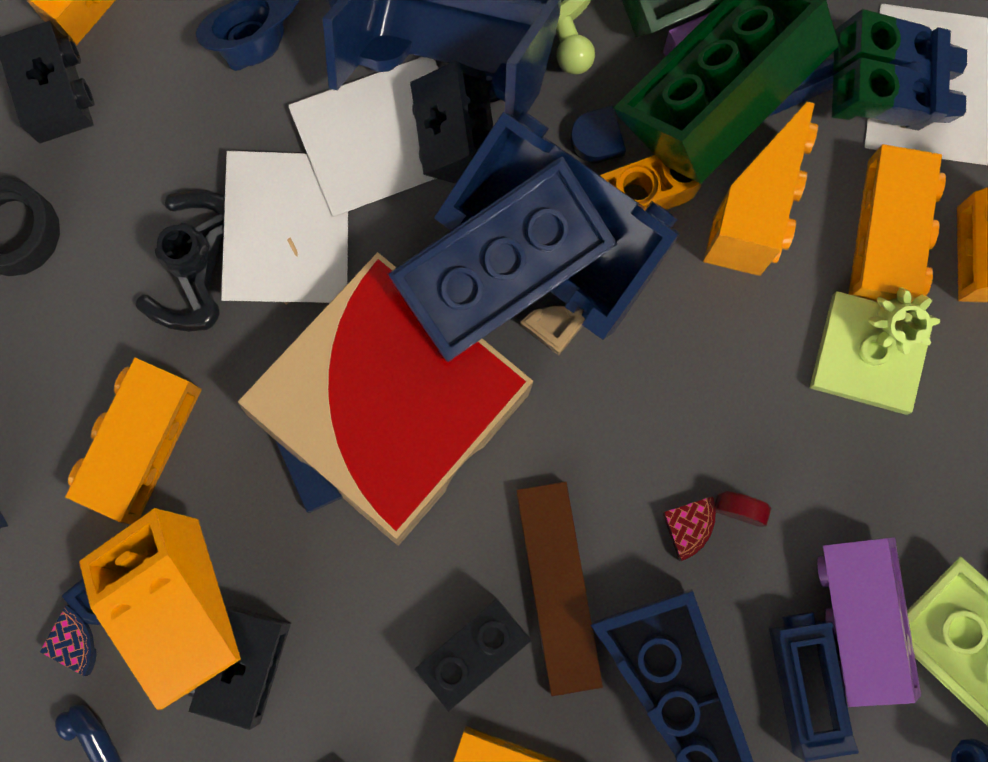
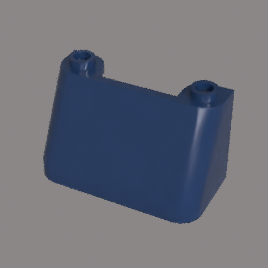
(643, 235)

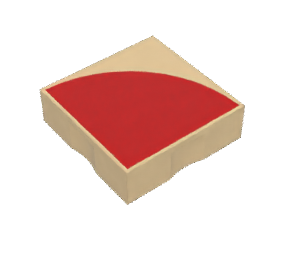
(380, 405)

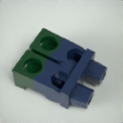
(896, 72)

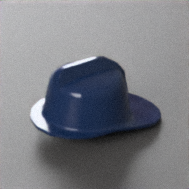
(245, 30)

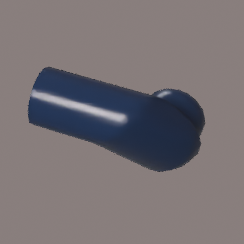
(92, 736)

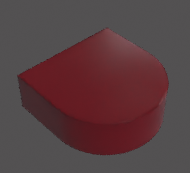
(743, 508)

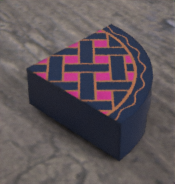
(71, 643)

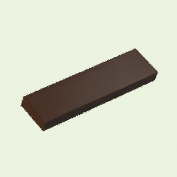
(559, 589)

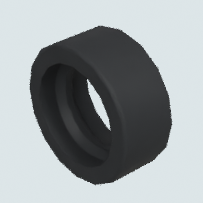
(44, 234)

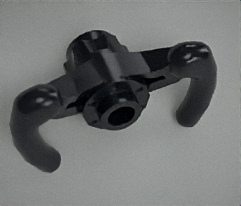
(191, 258)

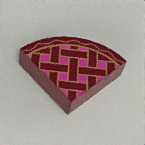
(691, 526)

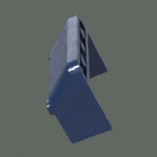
(488, 35)

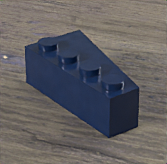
(676, 677)

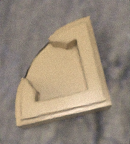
(553, 326)

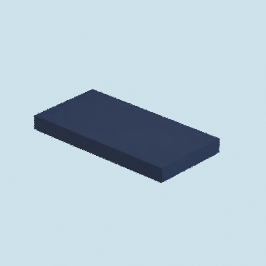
(502, 259)

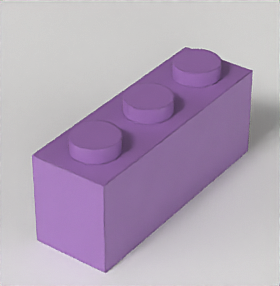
(870, 622)

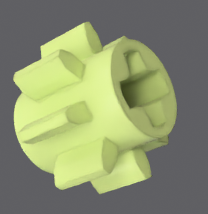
(912, 331)

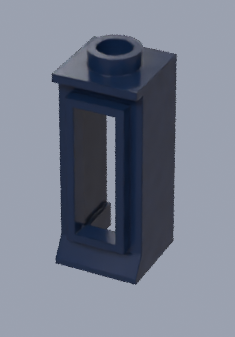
(803, 631)

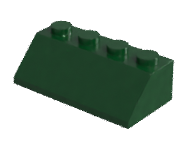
(726, 80)

